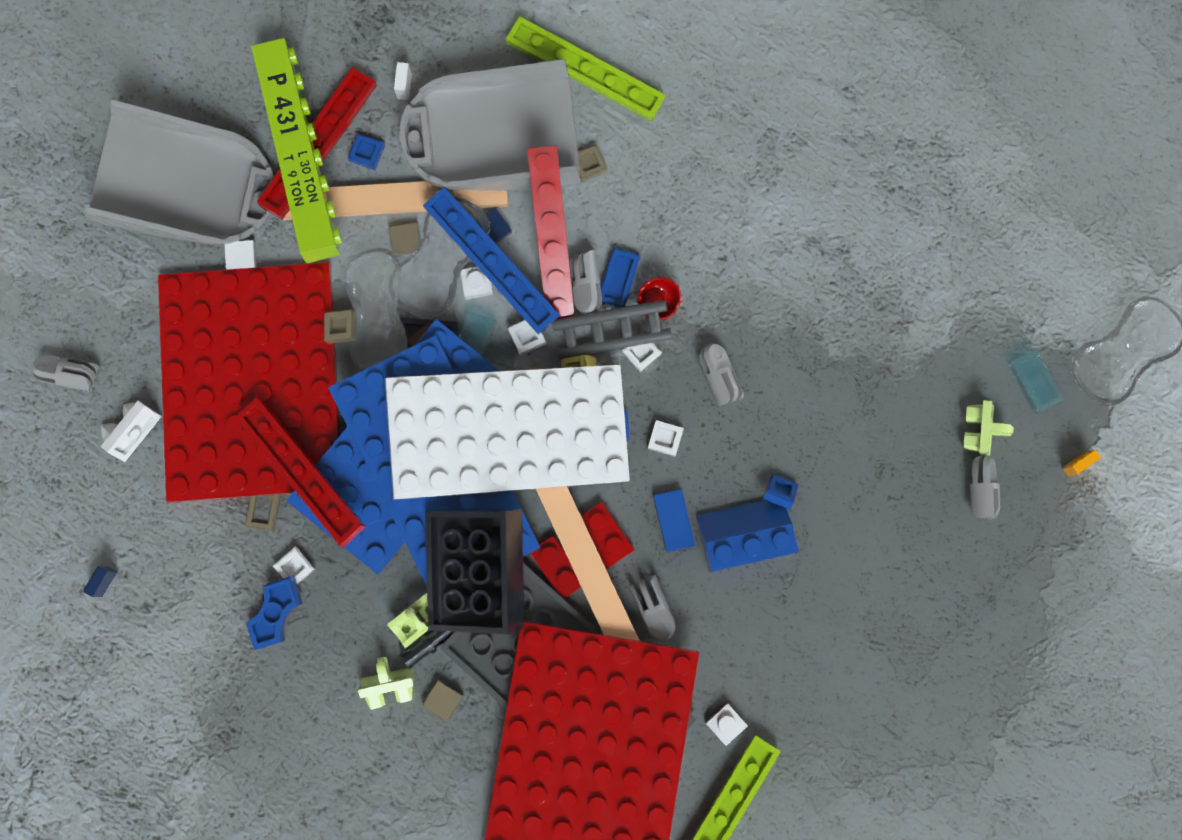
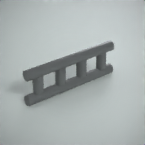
(622, 314)

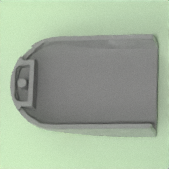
(478, 127)
(178, 178)

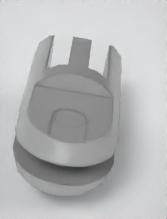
(586, 282)
(65, 372)
(720, 374)
(985, 489)
(657, 617)

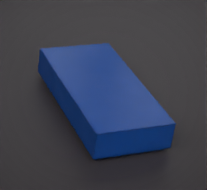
(619, 278)
(674, 520)

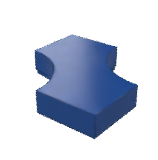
(279, 601)

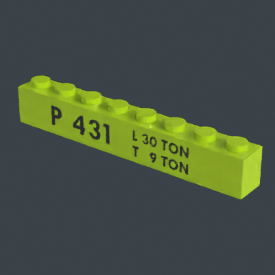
(295, 150)

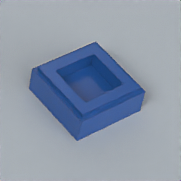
(366, 151)
(780, 491)

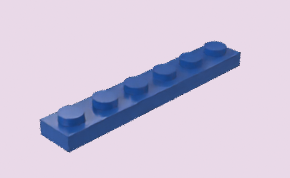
(491, 260)

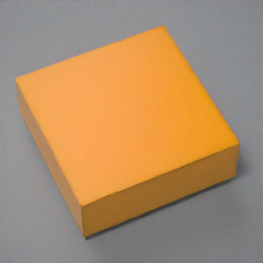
(1081, 462)

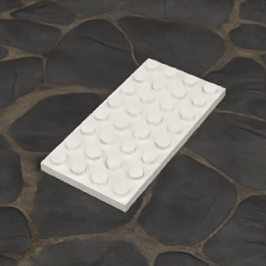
(506, 431)

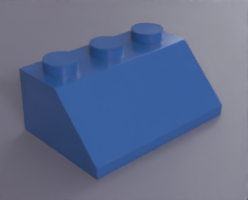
(746, 534)

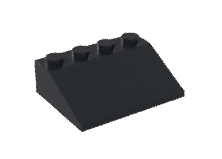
(475, 570)

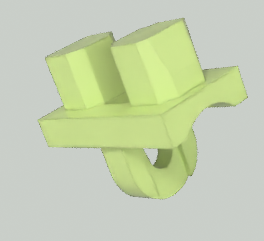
(982, 441)
(408, 625)
(386, 681)

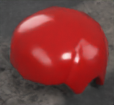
(660, 289)

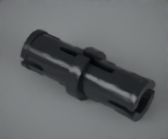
(423, 646)

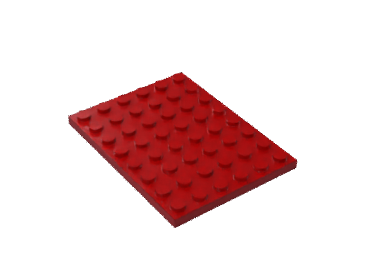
(222, 347)
(591, 737)

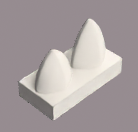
(125, 437)

